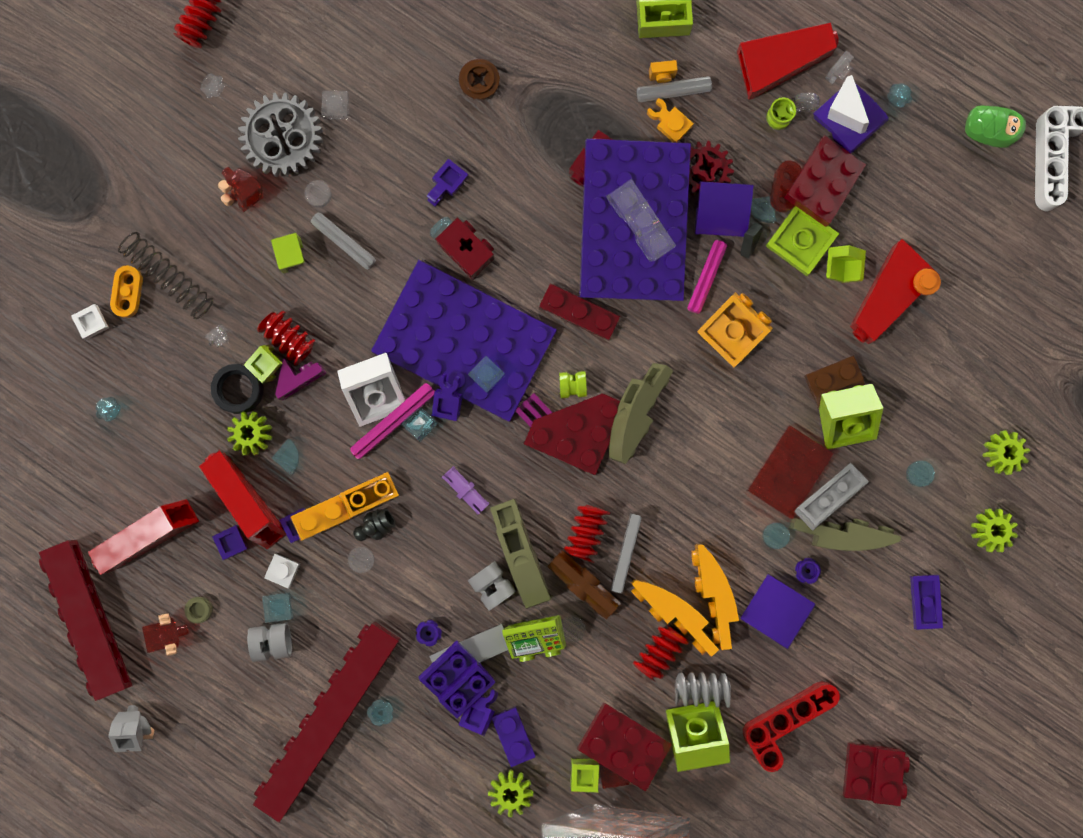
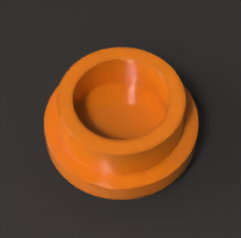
(927, 281)

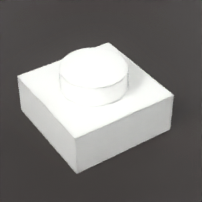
(90, 322)
(282, 570)

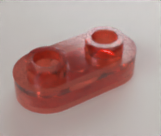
(782, 185)

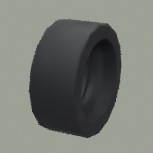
(217, 383)

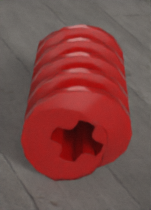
(196, 21)
(286, 337)
(586, 532)
(660, 653)

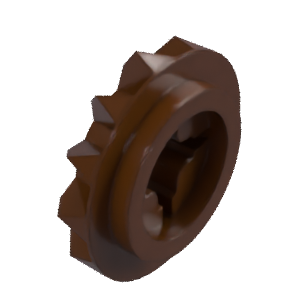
(479, 67)

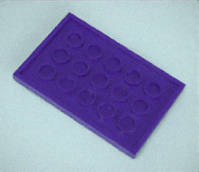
(609, 254)
(451, 327)

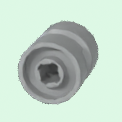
(485, 578)
(279, 642)

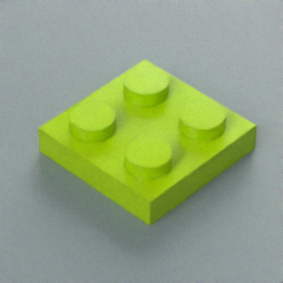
(801, 240)

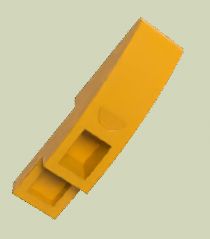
(344, 506)
(714, 584)
(669, 606)

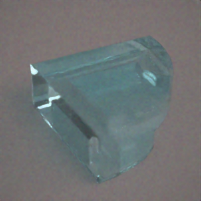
(763, 210)
(287, 457)

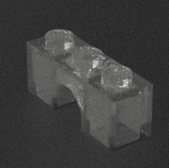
(642, 220)

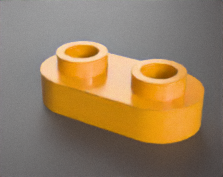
(126, 292)

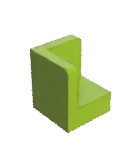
(288, 251)
(846, 264)
(263, 363)
(584, 775)

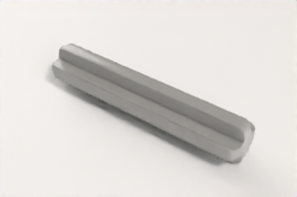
(674, 89)
(343, 240)

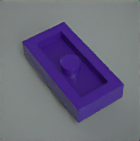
(926, 602)
(513, 736)

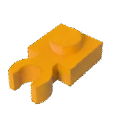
(672, 124)

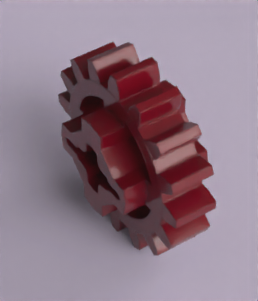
(715, 165)

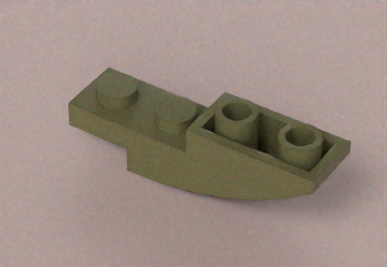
(631, 420)
(853, 537)
(520, 554)

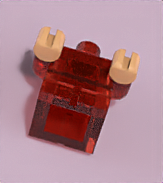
(242, 188)
(164, 635)

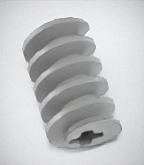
(702, 689)

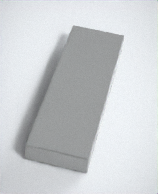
(831, 496)
(626, 553)
(482, 645)

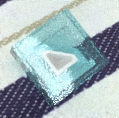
(420, 424)

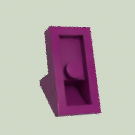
(291, 383)

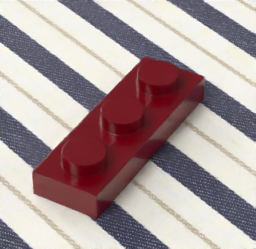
(579, 312)

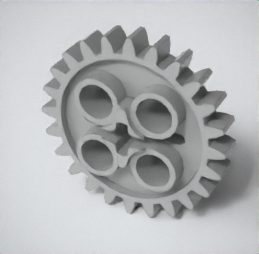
(302, 126)

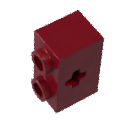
(451, 243)

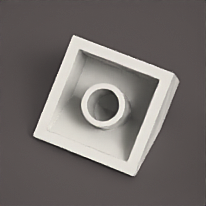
(371, 389)

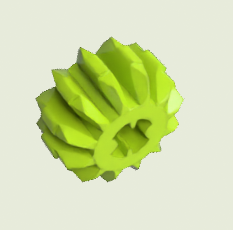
(240, 433)
(1014, 456)
(998, 541)
(508, 802)

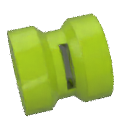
(785, 109)
(573, 384)

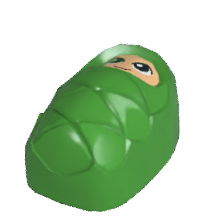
(995, 126)

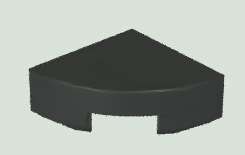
(751, 239)

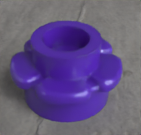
(811, 577)
(423, 638)

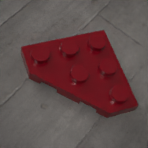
(576, 432)

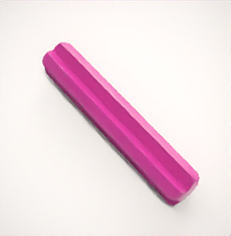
(707, 276)

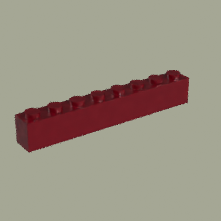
(326, 721)

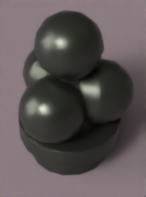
(375, 525)

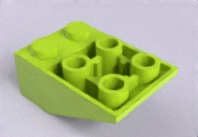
(664, 18)

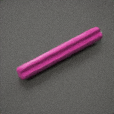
(392, 421)

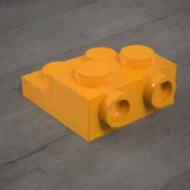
(735, 328)

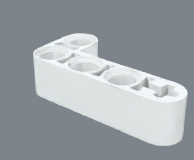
(1057, 159)

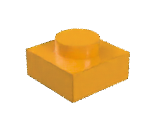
(663, 71)

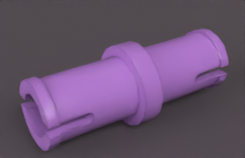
(465, 490)

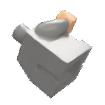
(129, 730)

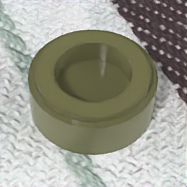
(198, 609)

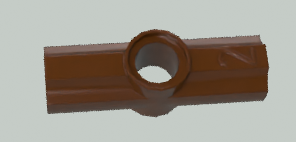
(584, 584)

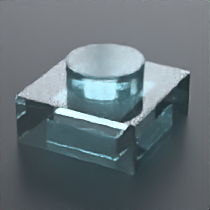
(486, 374)
(277, 607)

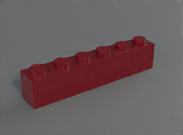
(85, 619)

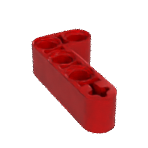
(792, 721)

